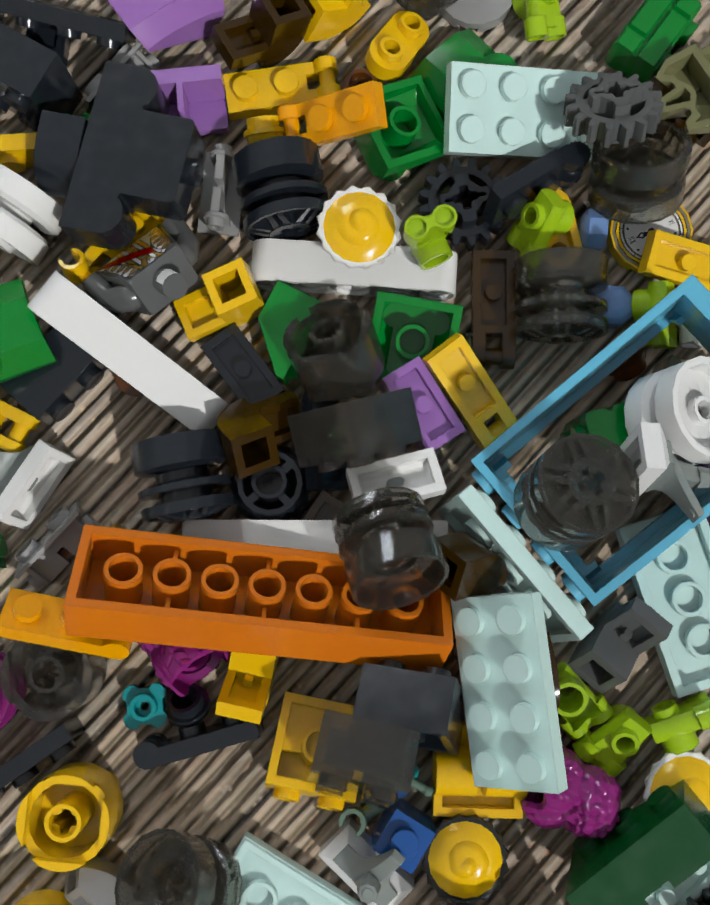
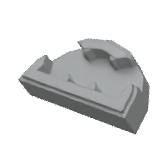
(477, 13)

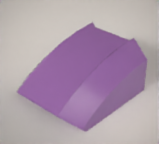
(169, 22)

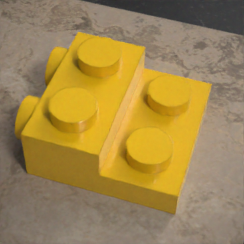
(295, 748)

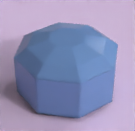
(593, 230)
(618, 305)

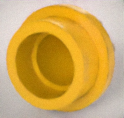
(262, 128)

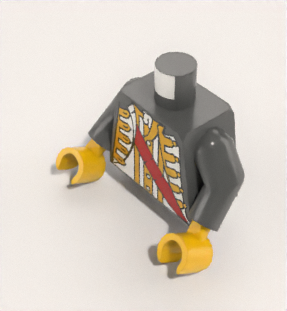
(145, 273)

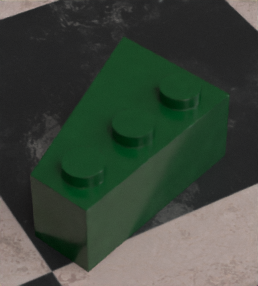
(646, 848)

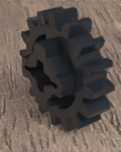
(472, 189)

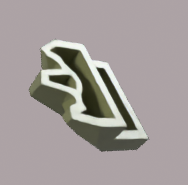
(689, 81)

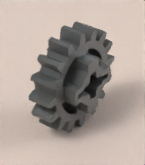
(613, 109)

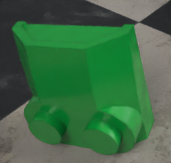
(461, 47)
(412, 133)
(412, 327)
(21, 337)

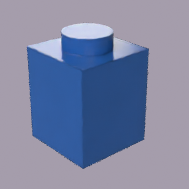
(406, 830)

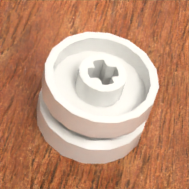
(21, 207)
(680, 403)

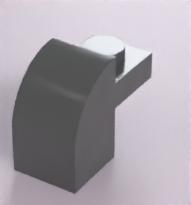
(615, 643)

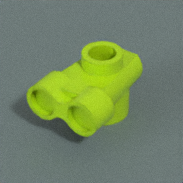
(541, 19)
(540, 221)
(428, 236)
(646, 299)
(579, 705)
(676, 723)
(614, 740)

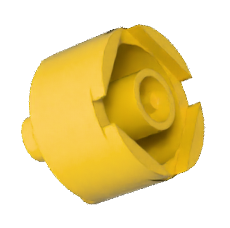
(50, 829)

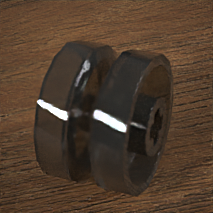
(643, 179)

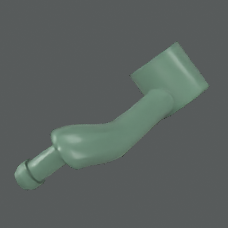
(368, 812)

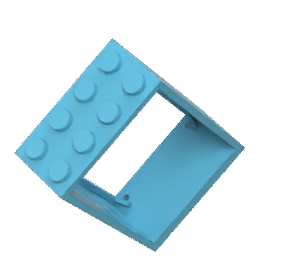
(684, 305)

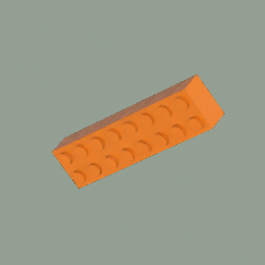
(241, 601)

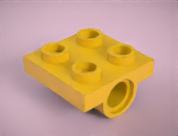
(456, 793)

